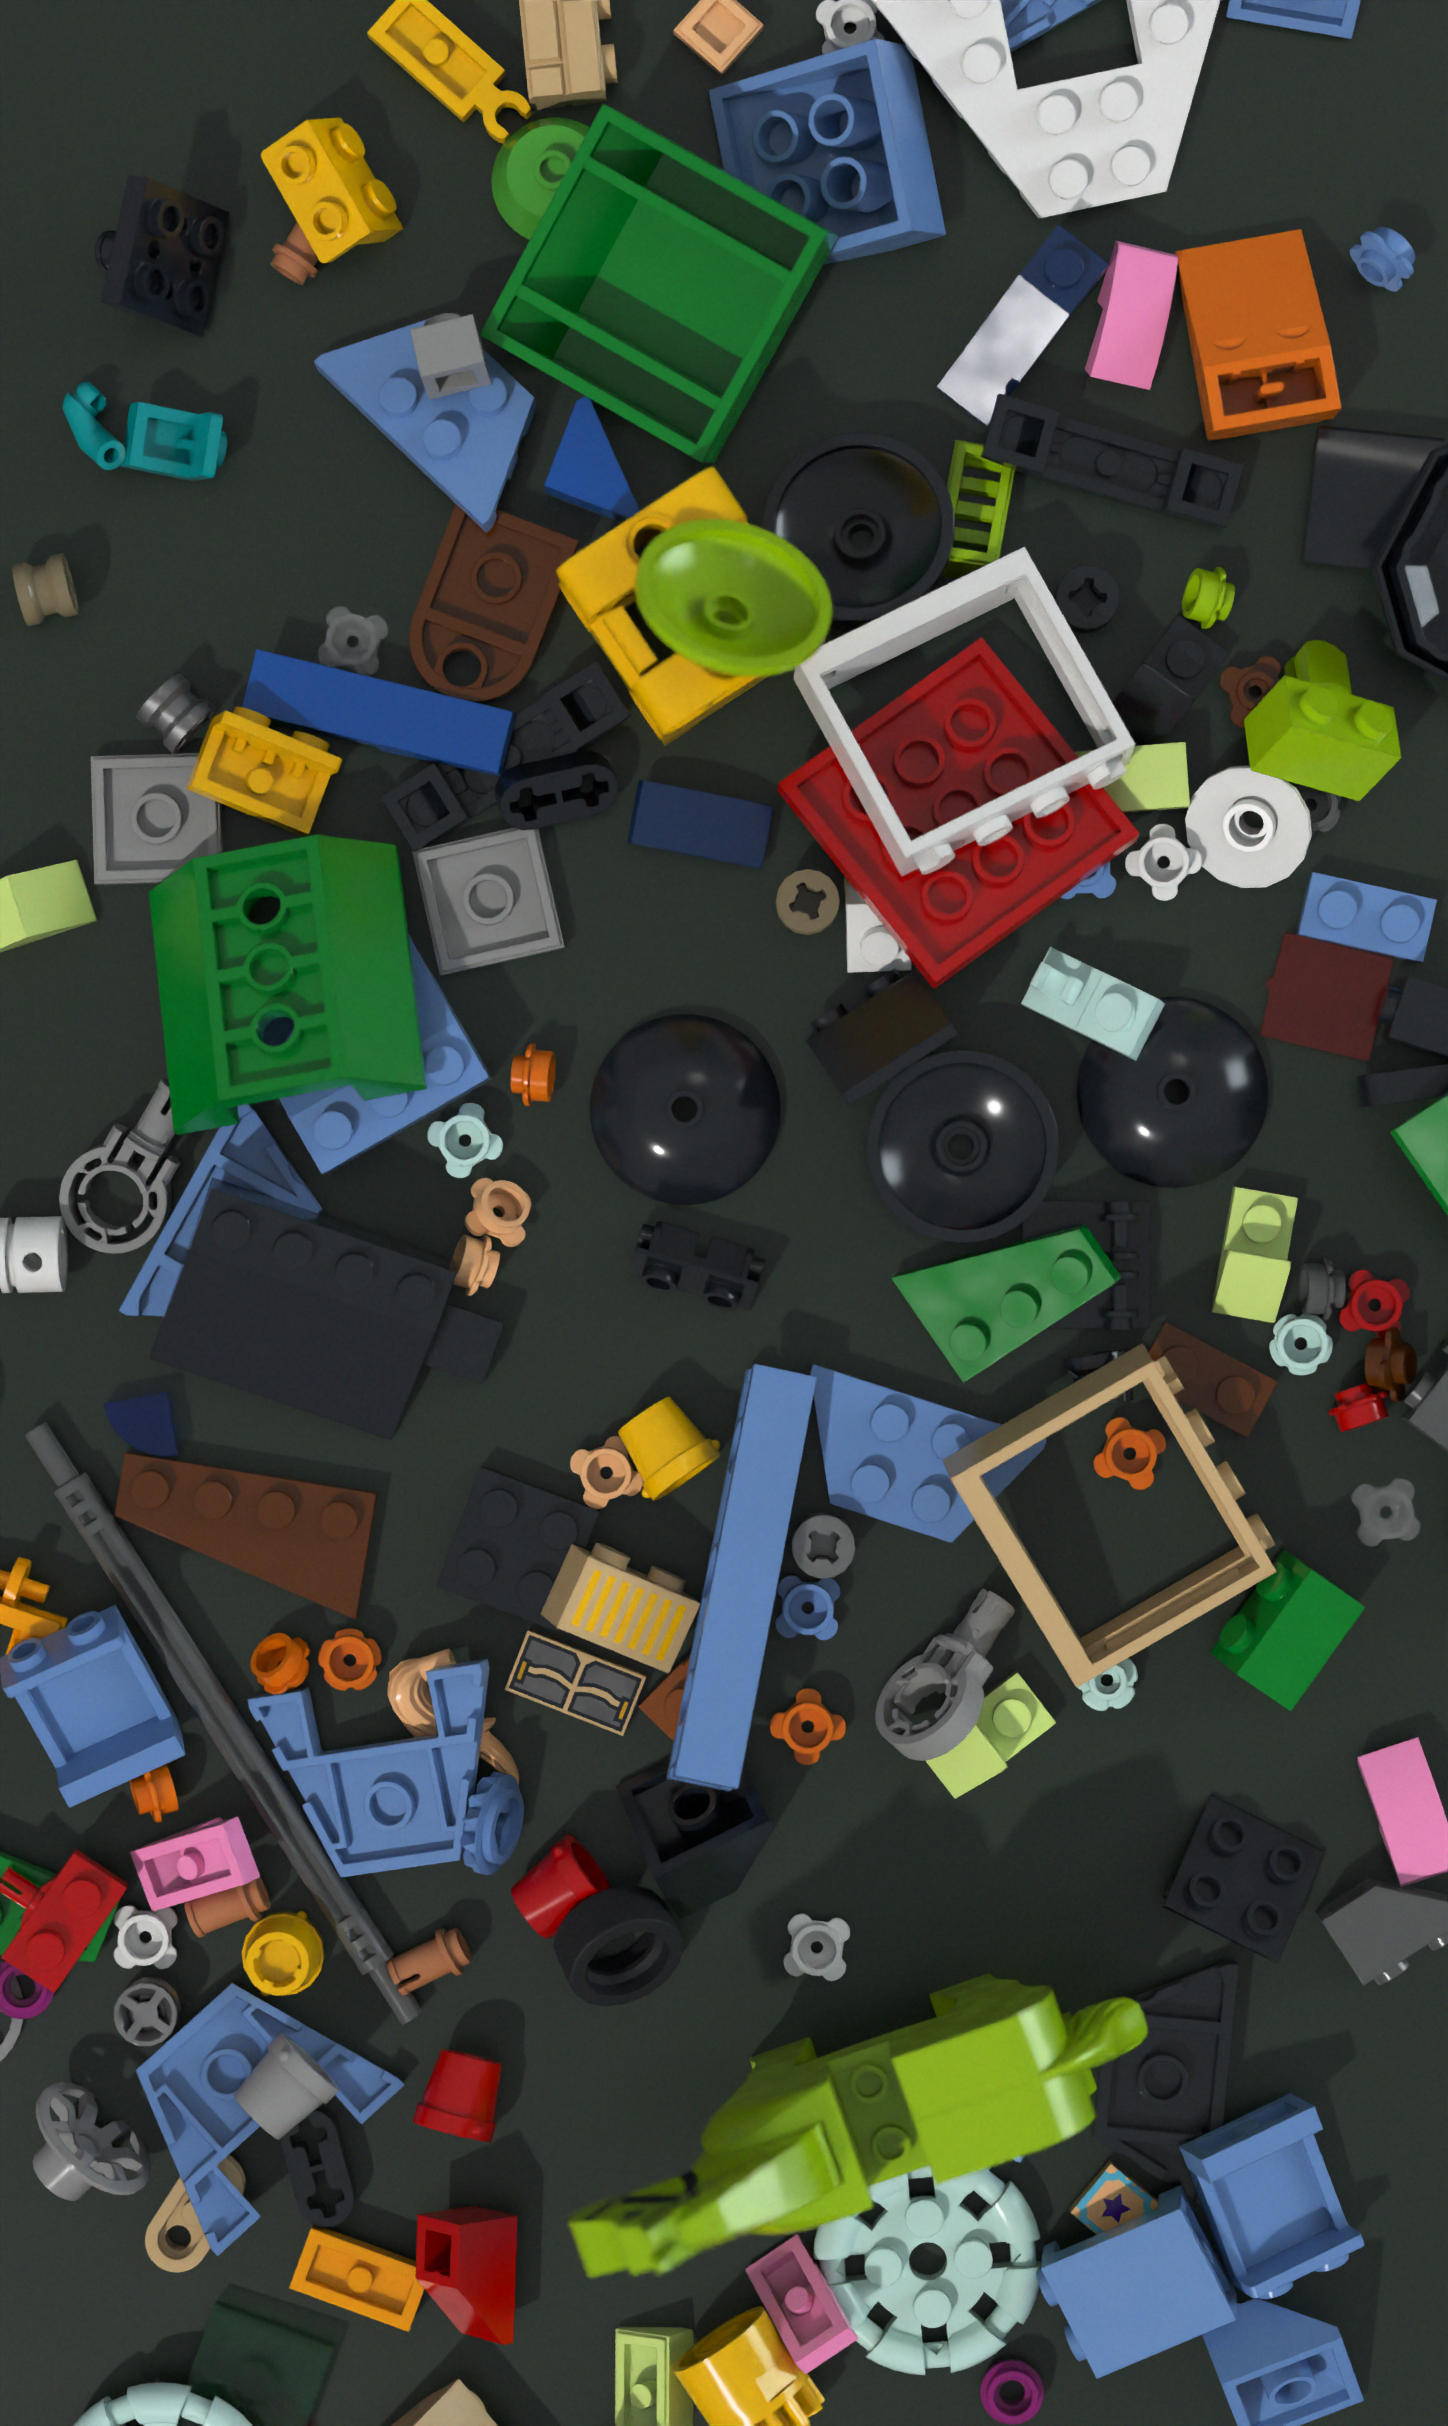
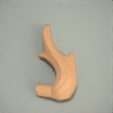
(413, 1705)

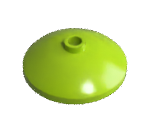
(733, 597)

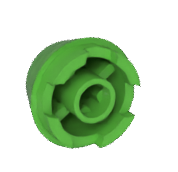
(532, 168)

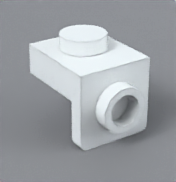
(867, 940)

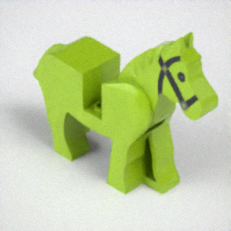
(815, 2133)

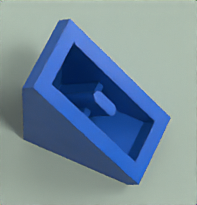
(587, 468)

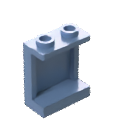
(93, 1704)
(1270, 2198)
(1138, 2286)

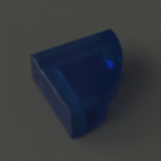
(145, 1423)

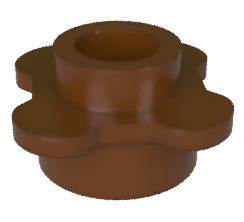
(1239, 681)
(1390, 1364)

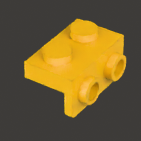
(331, 187)
(263, 770)

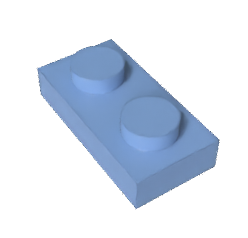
(1366, 917)

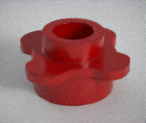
(1365, 1288)

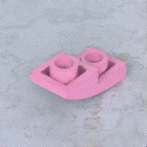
(1134, 315)
(1407, 1810)

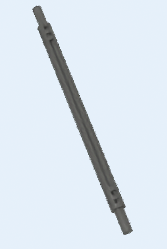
(221, 1719)

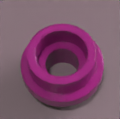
(21, 2007)
(1017, 2410)

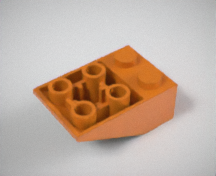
(1257, 335)

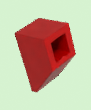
(470, 2268)

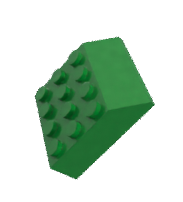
(658, 284)

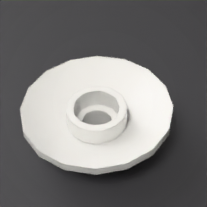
(1231, 847)

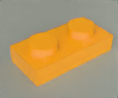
(358, 2277)

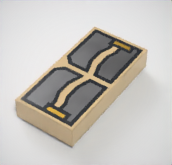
(575, 1682)

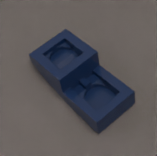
(700, 824)

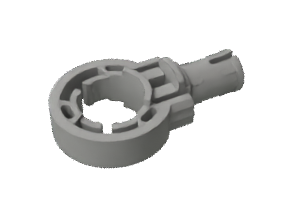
(148, 1138)
(948, 1665)

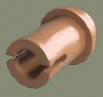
(295, 257)
(227, 1907)
(430, 1960)

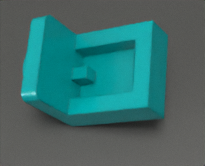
(174, 442)

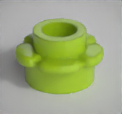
(1207, 596)

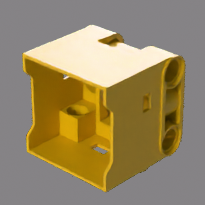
(602, 585)

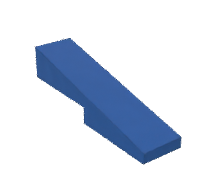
(379, 713)

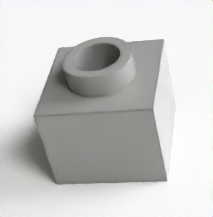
(450, 355)

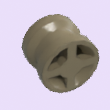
(45, 589)
(803, 915)

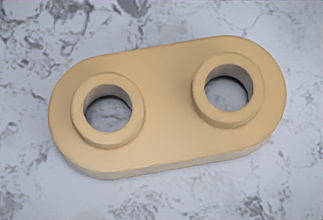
(179, 2211)

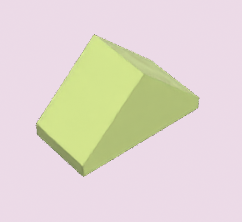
(43, 904)

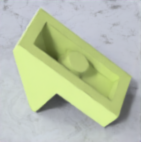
(1255, 1255)
(1006, 1725)

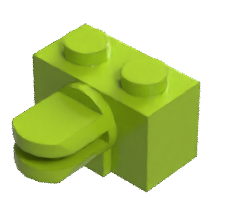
(1319, 731)

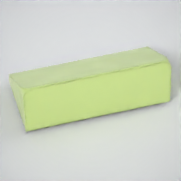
(644, 2378)

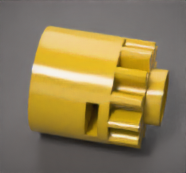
(747, 2376)

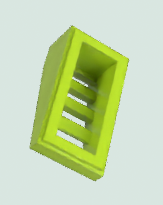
(962, 560)

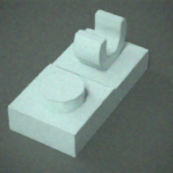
(1092, 1003)

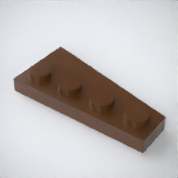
(270, 1526)

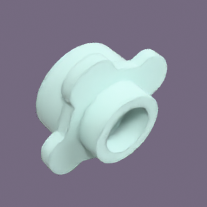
(447, 1135)

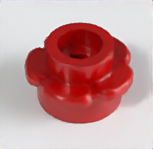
(1358, 1407)

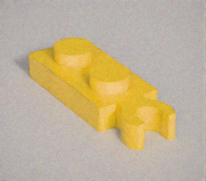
(446, 63)

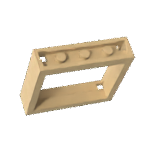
(1169, 1608)

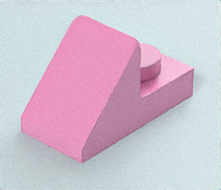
(195, 1863)
(801, 2304)

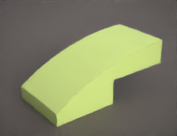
(1153, 779)

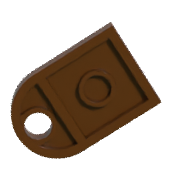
(488, 599)

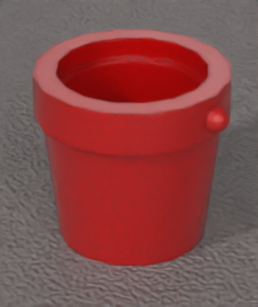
(558, 1885)
(461, 2096)

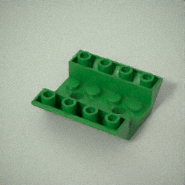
(326, 961)

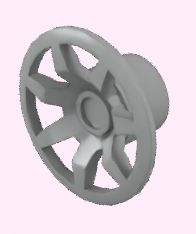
(80, 2151)

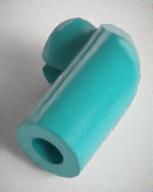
(89, 434)

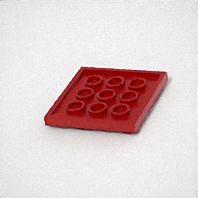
(939, 755)

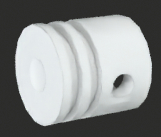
(19, 1259)

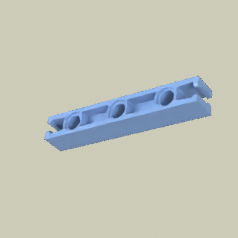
(741, 1578)

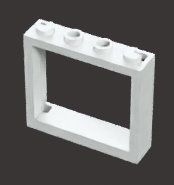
(923, 620)

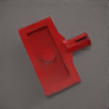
(59, 1916)

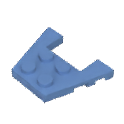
(389, 1799)
(193, 2090)

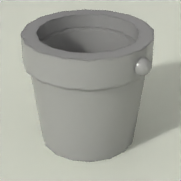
(284, 2087)

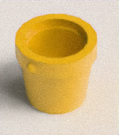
(666, 1448)
(283, 1953)

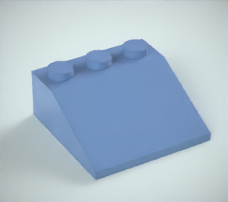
(837, 145)
(343, 1126)

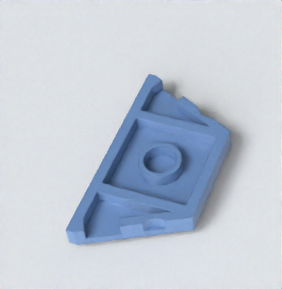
(456, 440)
(238, 1155)
(889, 1450)

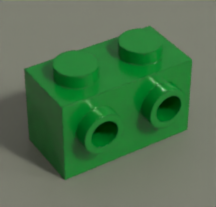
(1287, 1630)

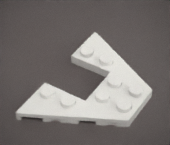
(1075, 137)

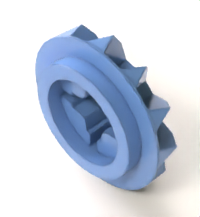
(492, 1823)

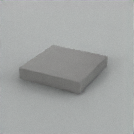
(148, 819)
(488, 899)

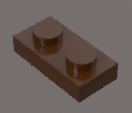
(1213, 1380)

